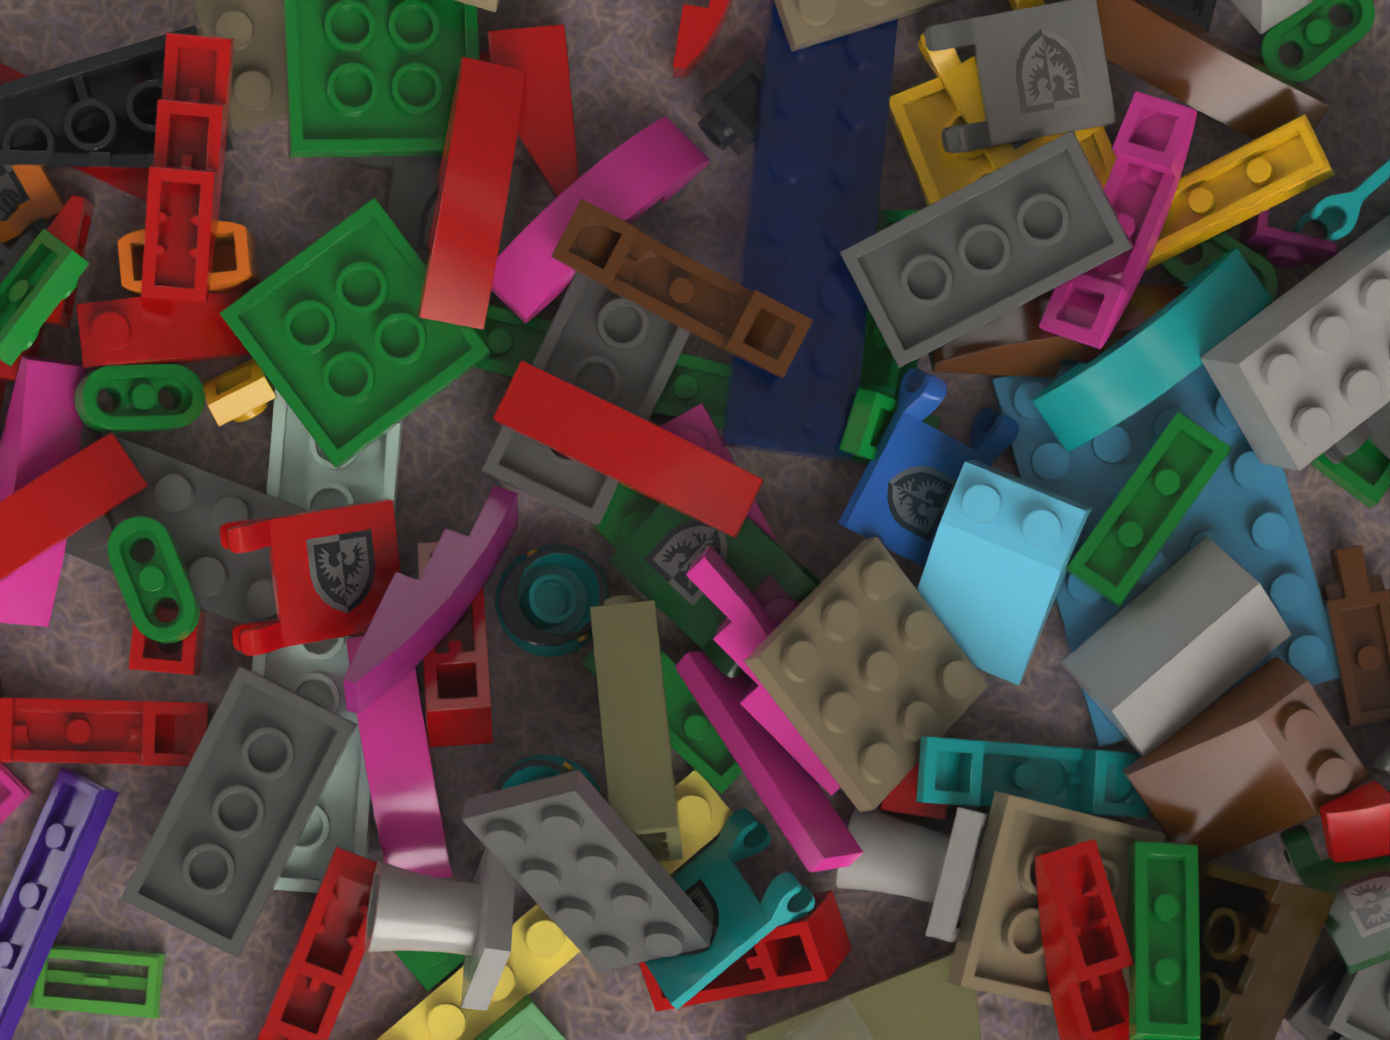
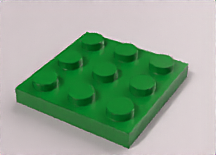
(373, 74)
(346, 335)

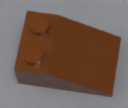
(1247, 765)

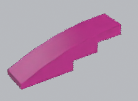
(36, 437)
(739, 636)

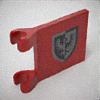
(325, 572)

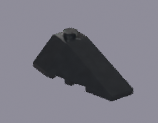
(88, 110)

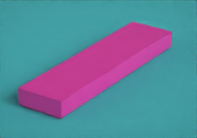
(778, 779)

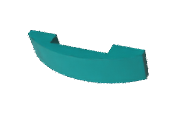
(1152, 355)
(1059, 776)

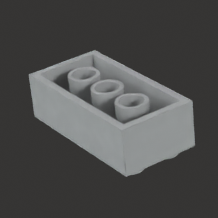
(1312, 357)

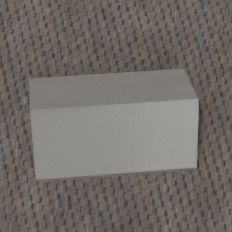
(1177, 646)

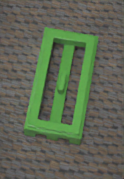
(152, 984)

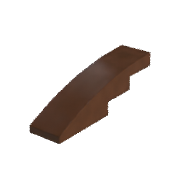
(1201, 69)
(1019, 347)

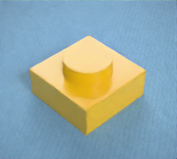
(238, 393)

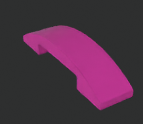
(623, 183)
(1141, 190)
(403, 777)

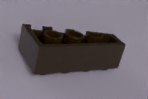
(1252, 949)

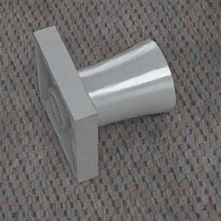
(918, 863)
(447, 916)

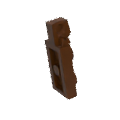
(1360, 636)

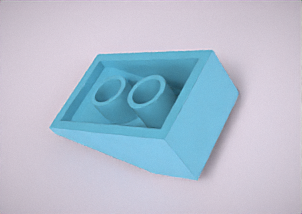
(1000, 565)

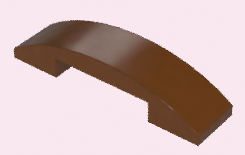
(681, 289)

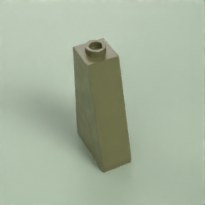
(636, 722)
(898, 1006)

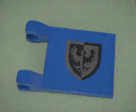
(918, 468)

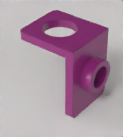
(1284, 247)

